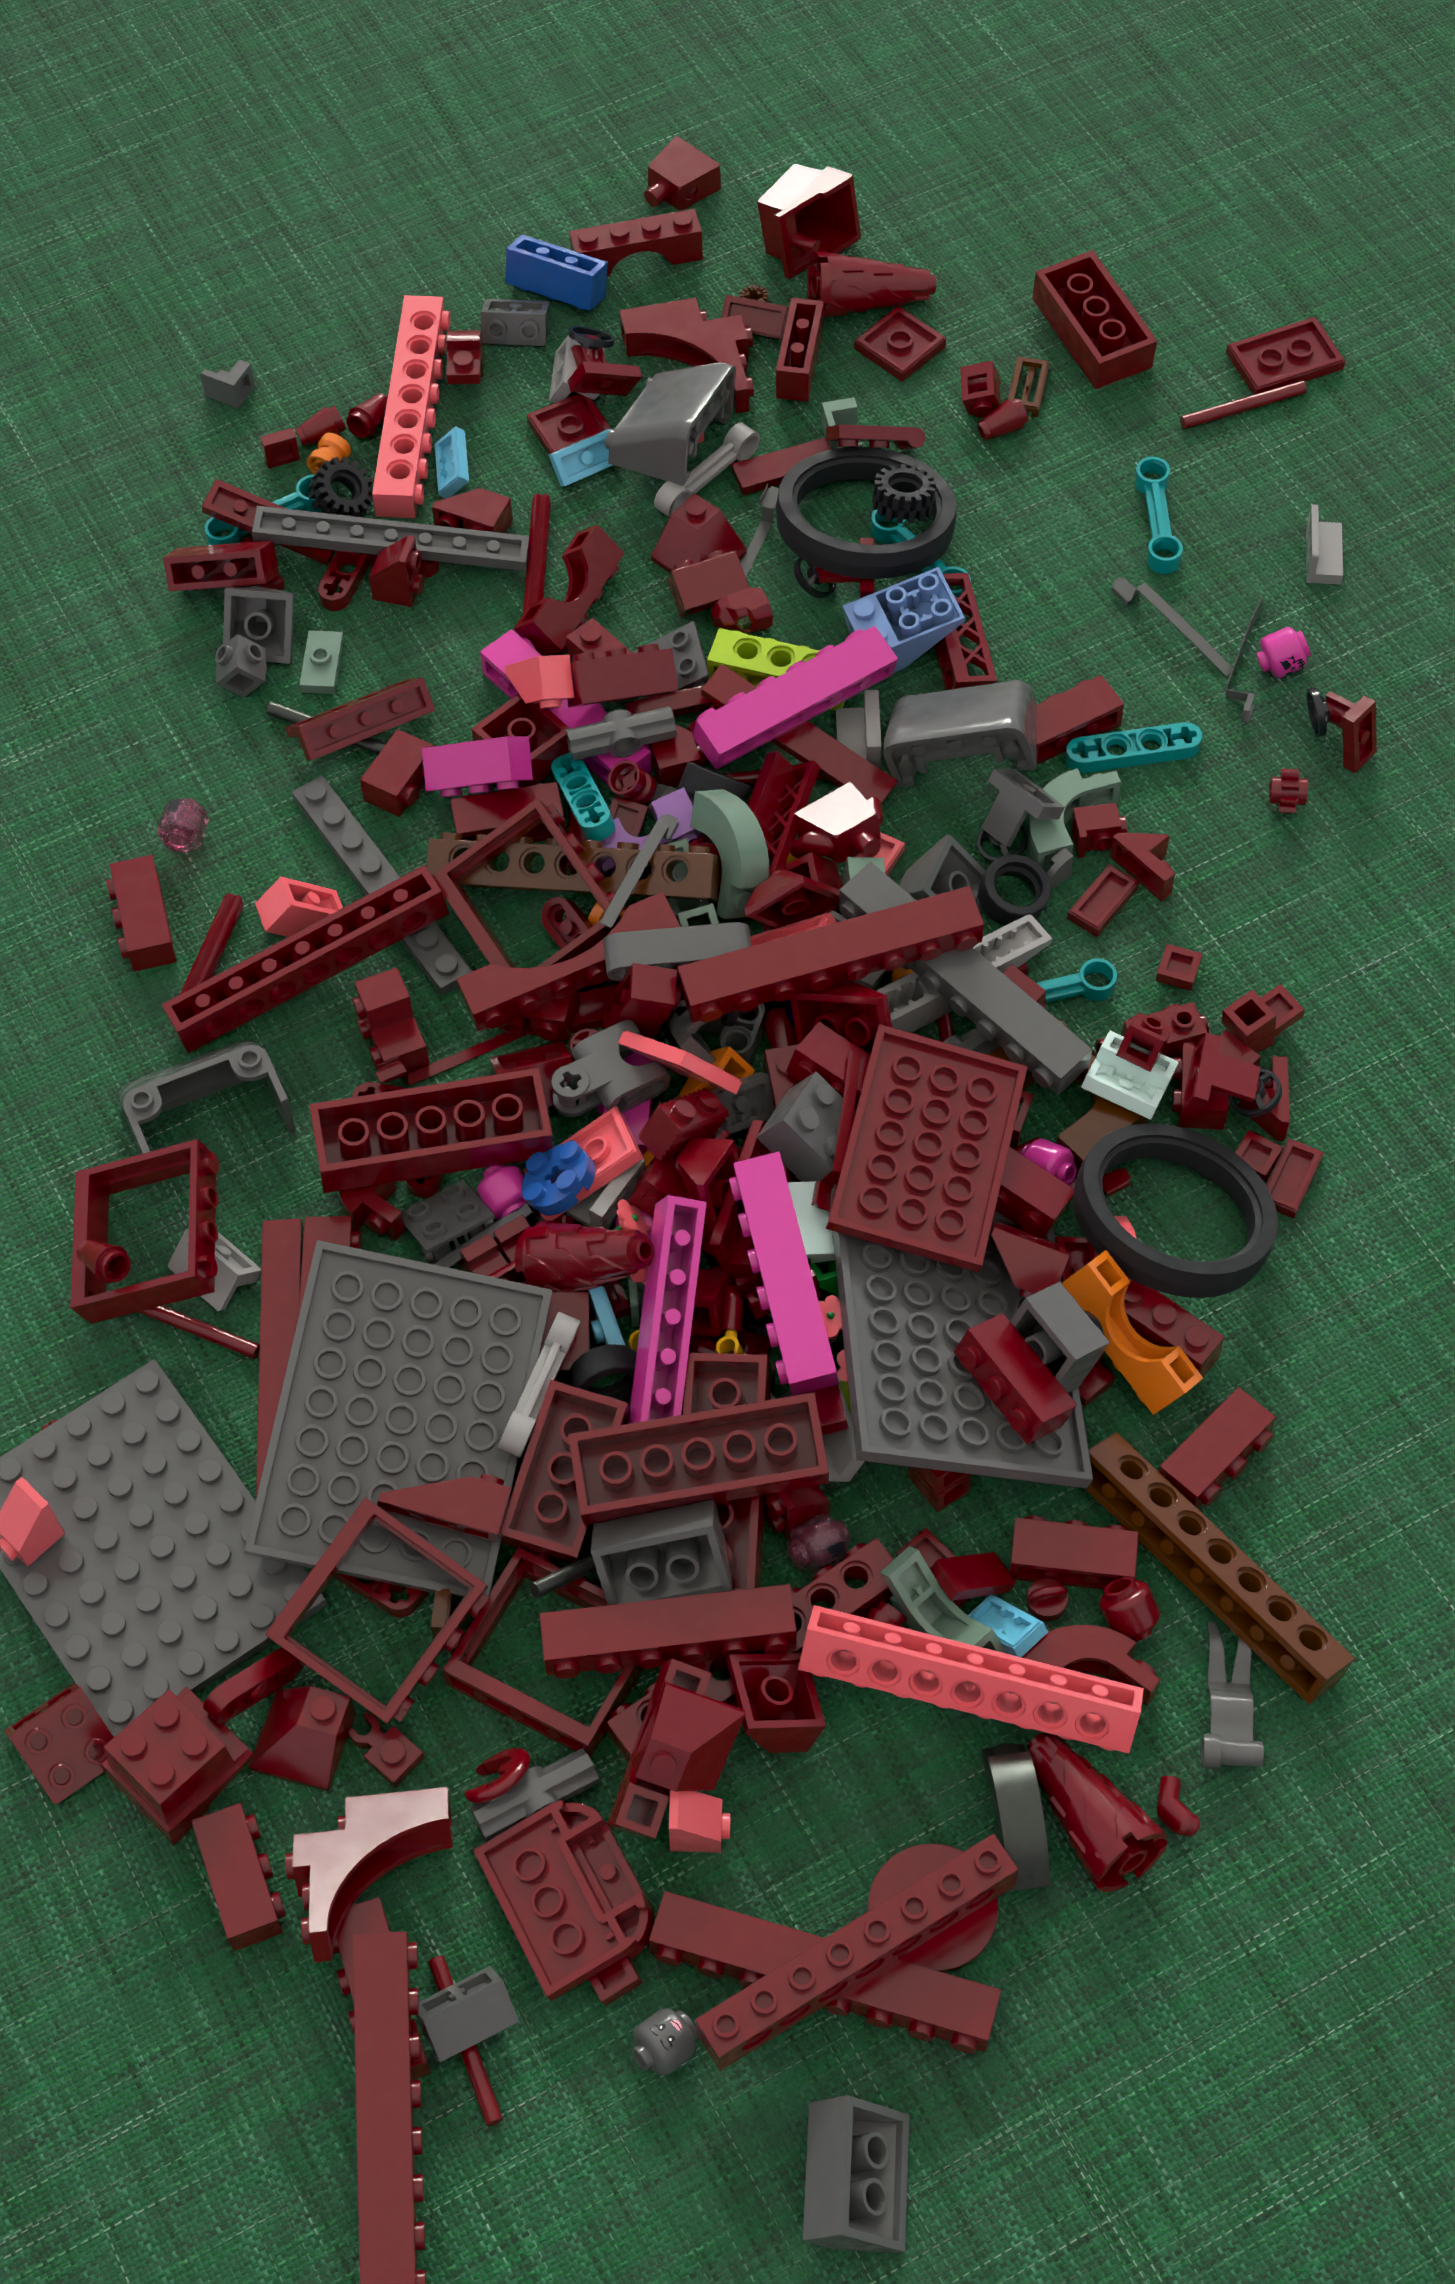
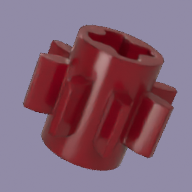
(1288, 790)

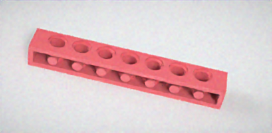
(410, 407)
(992, 1677)

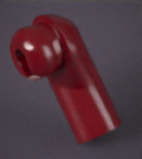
(1172, 1811)

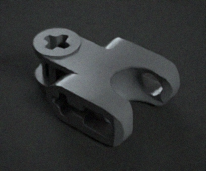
(604, 1077)

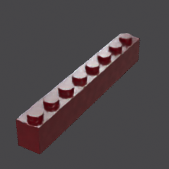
(830, 955)
(1026, 1192)
(899, 1995)
(385, 2109)

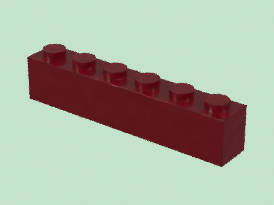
(668, 1629)

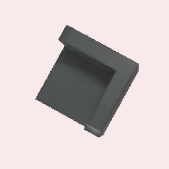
(230, 386)

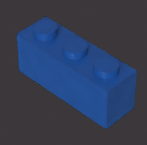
(556, 272)

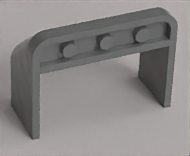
(197, 1078)

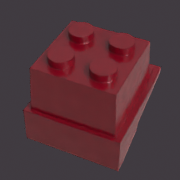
(808, 214)
(174, 1762)

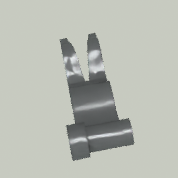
(1231, 1709)

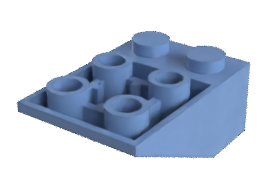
(908, 615)

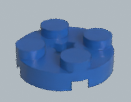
(568, 1167)

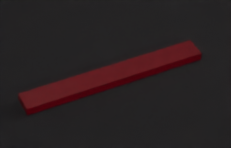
(278, 1320)

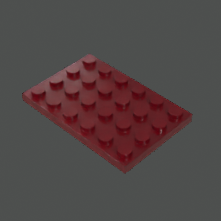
(927, 1148)

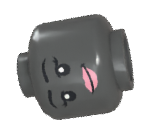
(664, 2041)

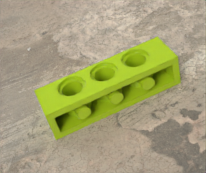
(755, 656)

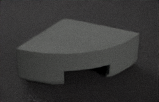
(1061, 869)

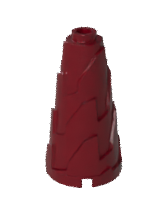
(862, 283)
(579, 1257)
(1101, 1823)

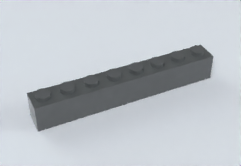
(981, 993)

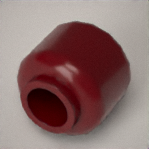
(1129, 1608)

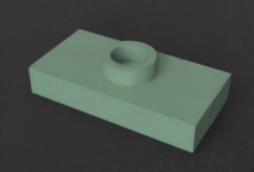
(321, 662)

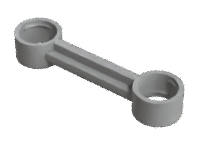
(738, 445)
(546, 1369)

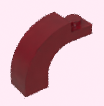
(1096, 1652)

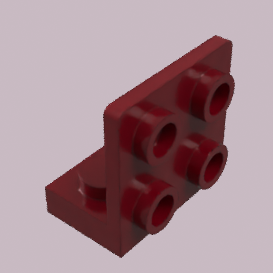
(62, 1742)

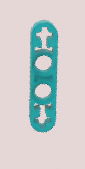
(1132, 742)
(583, 796)

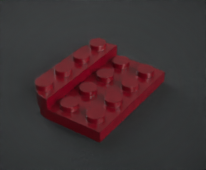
(567, 1894)

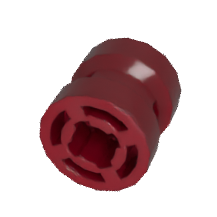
(632, 782)

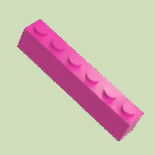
(512, 649)
(794, 697)
(785, 1274)
(667, 1309)

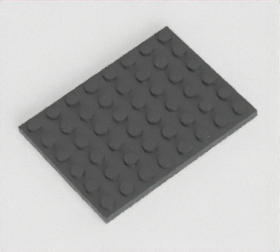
(908, 1386)
(391, 1387)
(152, 1553)

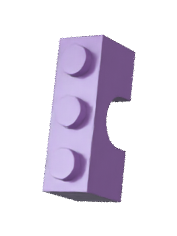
(675, 804)

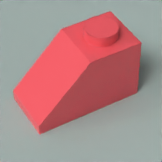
(542, 680)
(295, 905)
(27, 1524)
(697, 1822)

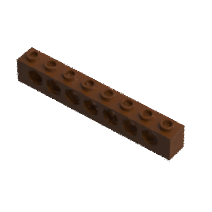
(699, 883)
(1216, 1570)

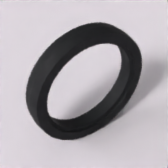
(852, 558)
(1202, 1155)

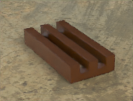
(1033, 407)

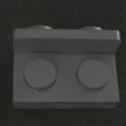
(514, 322)
(749, 1104)

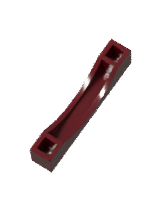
(504, 992)

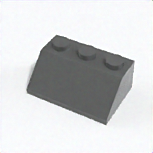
(662, 1554)
(856, 2176)

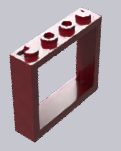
(491, 845)
(91, 1222)
(324, 1571)
(511, 1702)

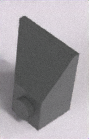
(262, 617)
(943, 869)

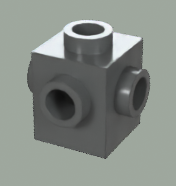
(240, 665)

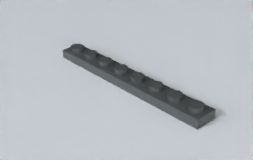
(374, 535)
(373, 871)

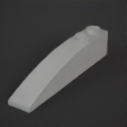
(915, 1006)

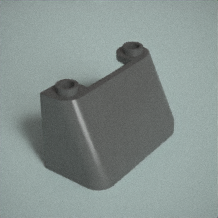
(670, 418)
(959, 725)

